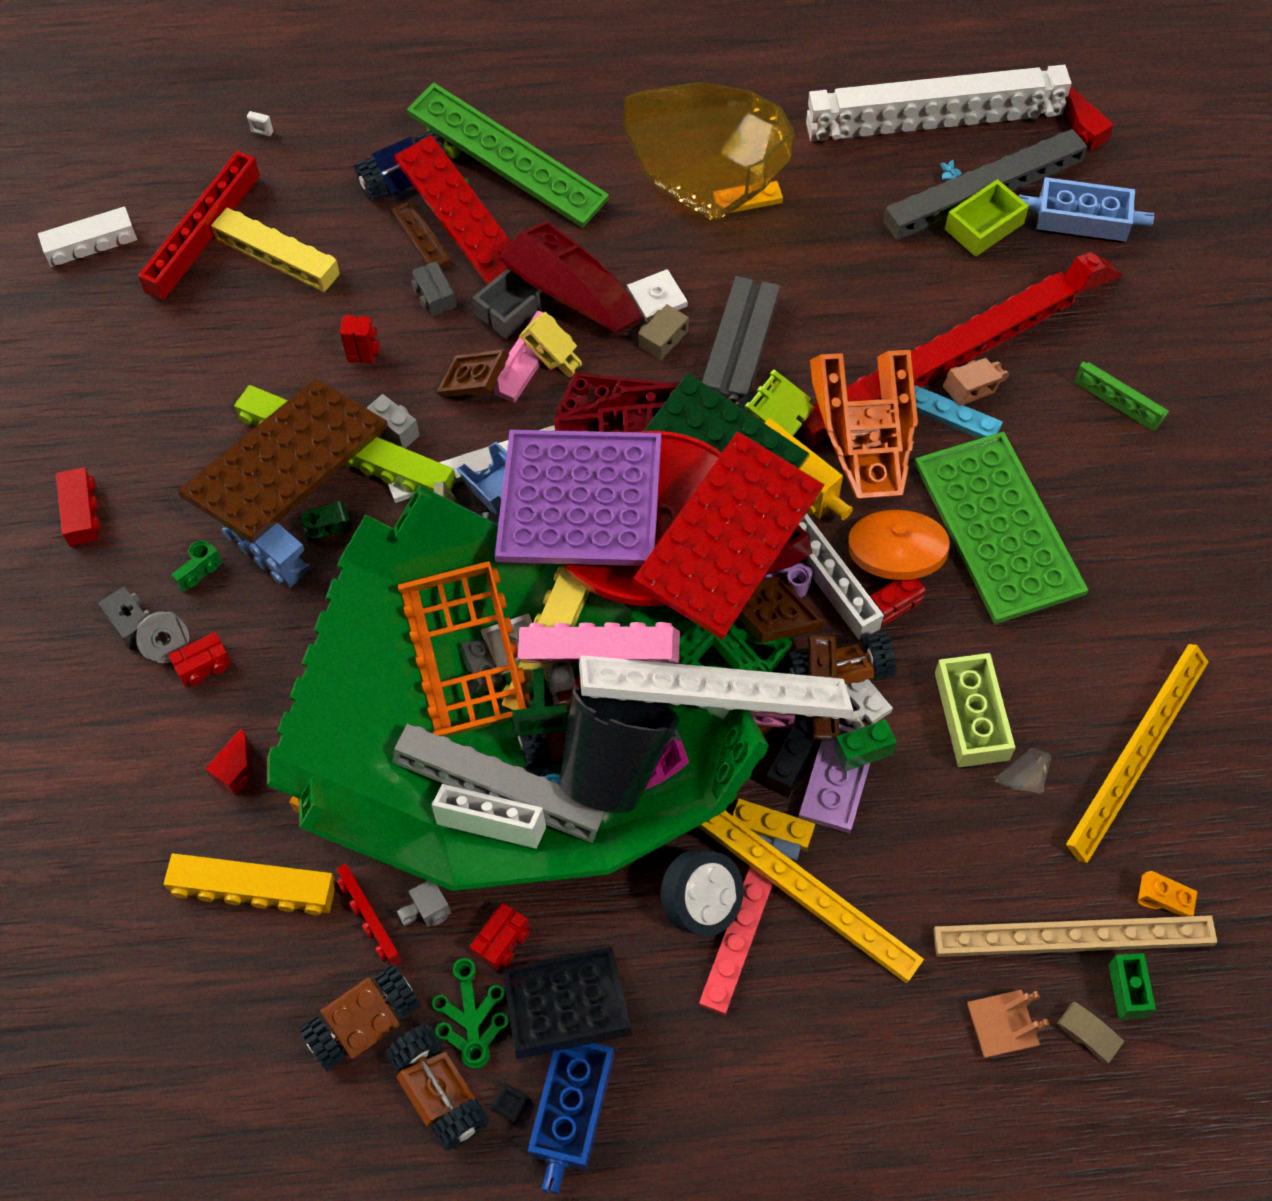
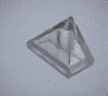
(1027, 772)

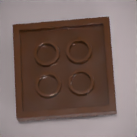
(778, 612)

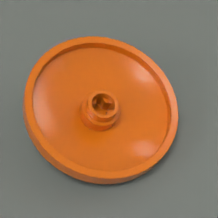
(898, 544)

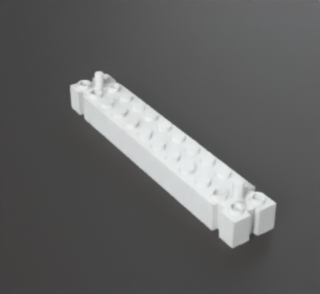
(937, 103)

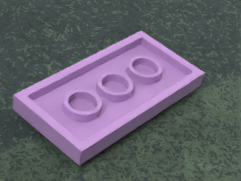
(831, 792)

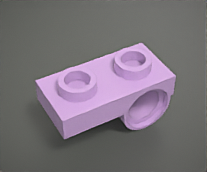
(797, 572)

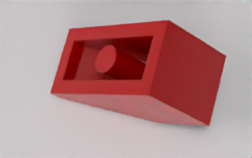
(232, 764)

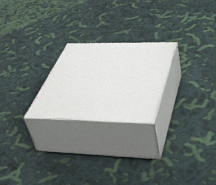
(260, 123)

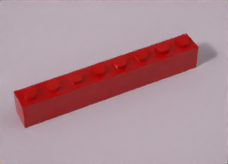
(195, 228)

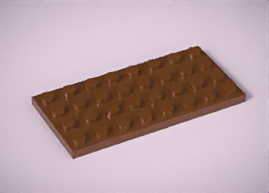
(283, 460)

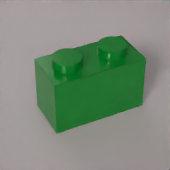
(865, 745)
(1131, 986)

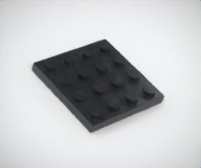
(565, 1002)

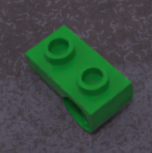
(197, 568)

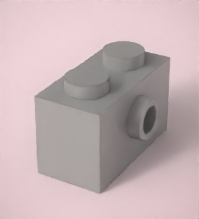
(401, 426)

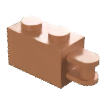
(974, 380)

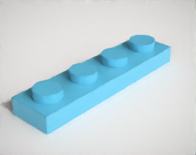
(955, 416)

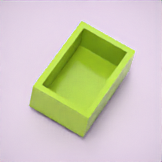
(986, 217)

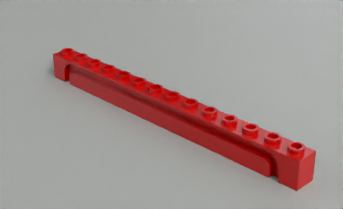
(962, 343)

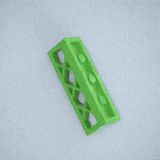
(1120, 396)

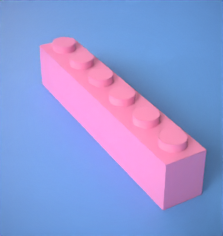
(567, 643)

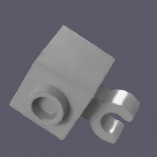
(427, 903)

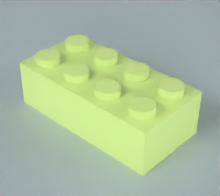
(974, 710)

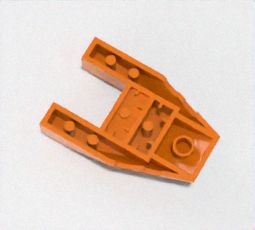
(870, 435)

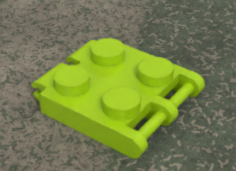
(781, 403)

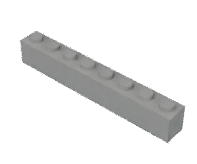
(474, 771)

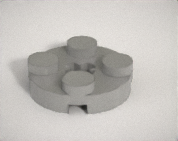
(149, 629)

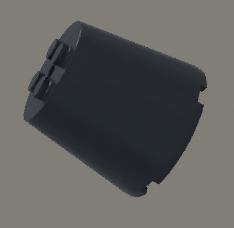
(613, 750)

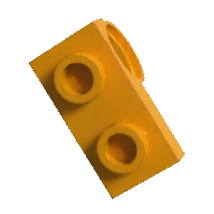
(1161, 892)

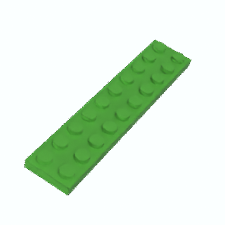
(507, 155)

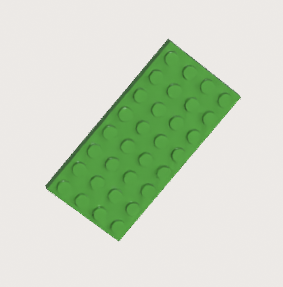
(1000, 527)

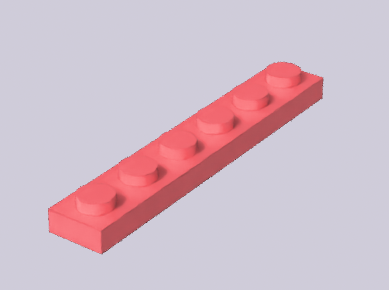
(736, 944)

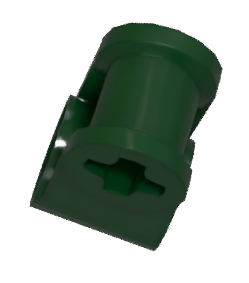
(327, 520)

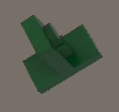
(539, 717)

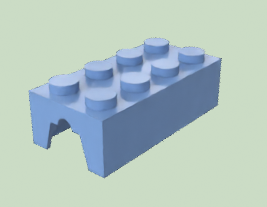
(487, 485)
(275, 551)

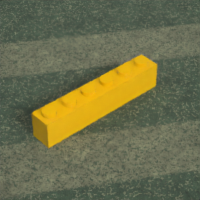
(250, 883)

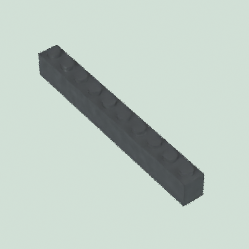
(1013, 171)

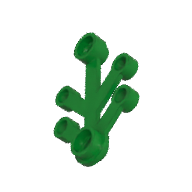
(471, 1018)

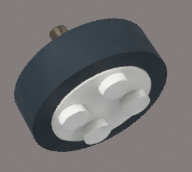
(702, 892)

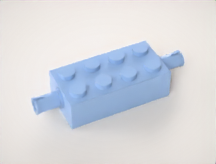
(1086, 209)

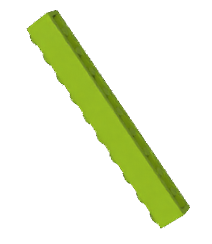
(378, 458)

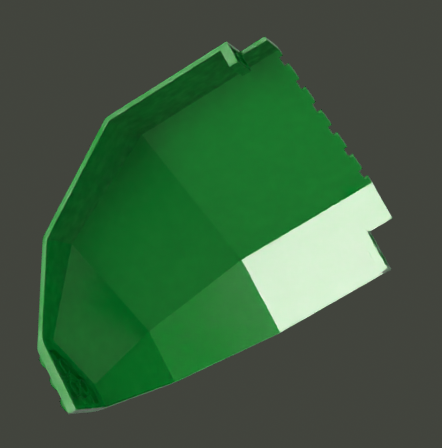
(367, 687)

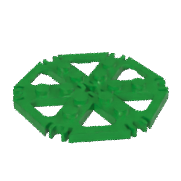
(698, 640)

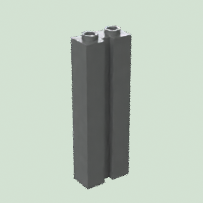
(741, 338)

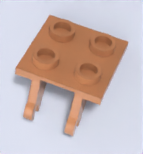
(1005, 1023)

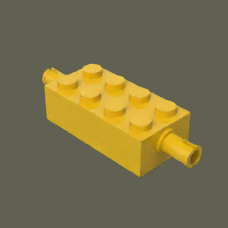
(823, 472)

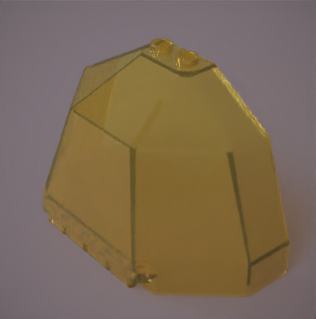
(708, 143)

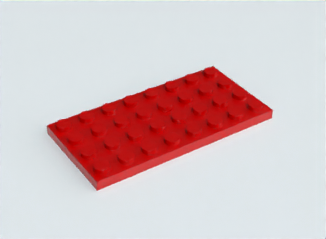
(728, 535)

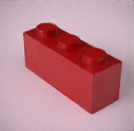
(78, 506)

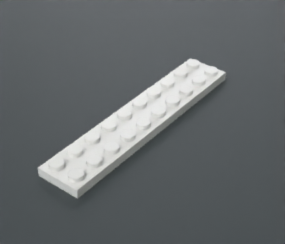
(714, 687)

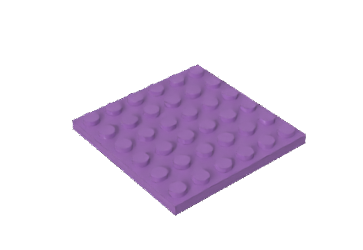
(579, 497)

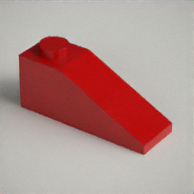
(1087, 120)
(1091, 271)

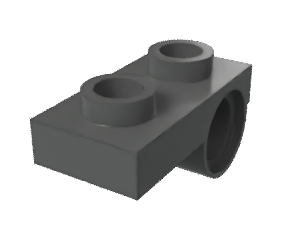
(478, 659)

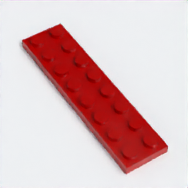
(455, 206)

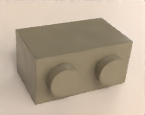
(663, 332)

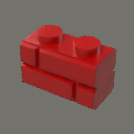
(359, 339)
(898, 598)
(200, 660)
(500, 937)

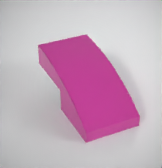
(671, 762)

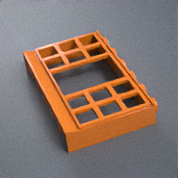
(426, 659)

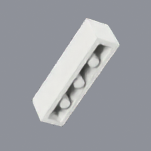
(87, 236)
(489, 816)

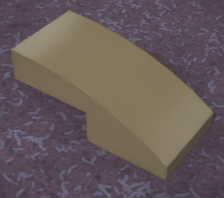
(1091, 1031)

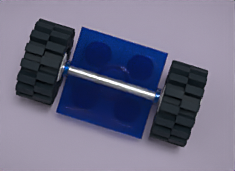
(381, 171)

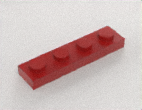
(372, 925)

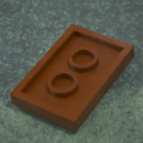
(473, 373)

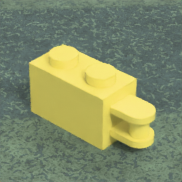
(551, 344)

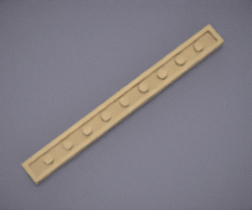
(1074, 936)

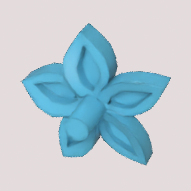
(950, 172)

